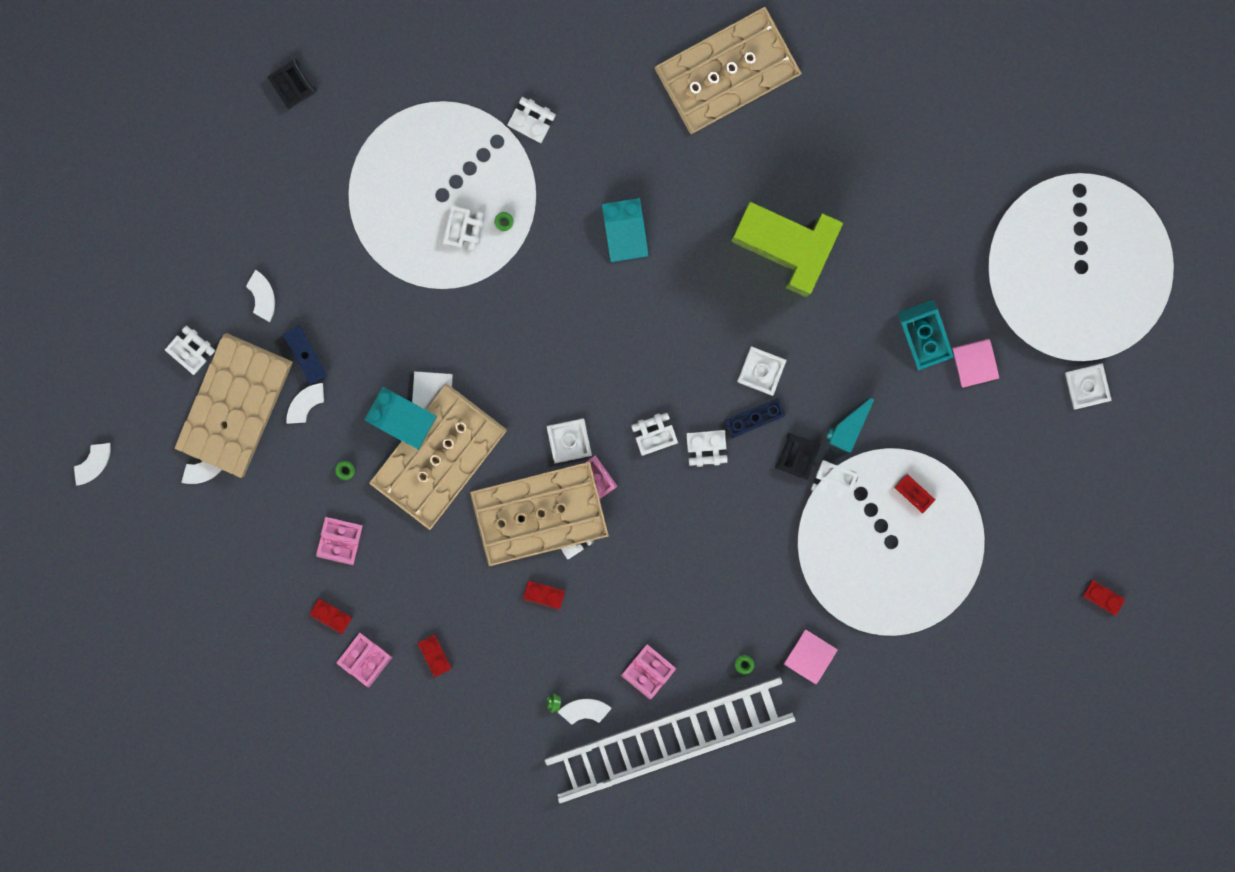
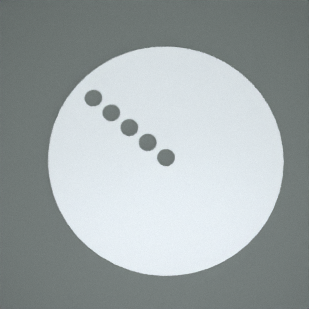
(397, 184)
(1074, 312)
(896, 587)

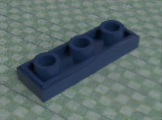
(299, 344)
(743, 422)

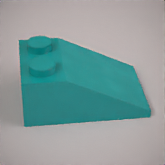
(625, 230)
(925, 334)
(400, 418)
(847, 430)

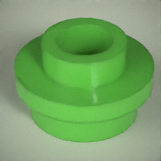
(499, 226)
(349, 465)
(744, 670)
(553, 703)

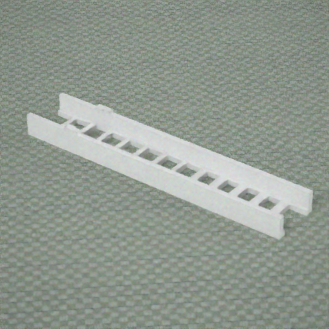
(720, 741)

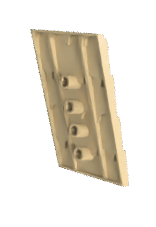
(743, 66)
(233, 405)
(431, 477)
(555, 511)

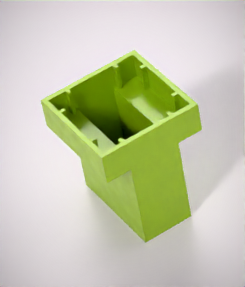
(788, 243)

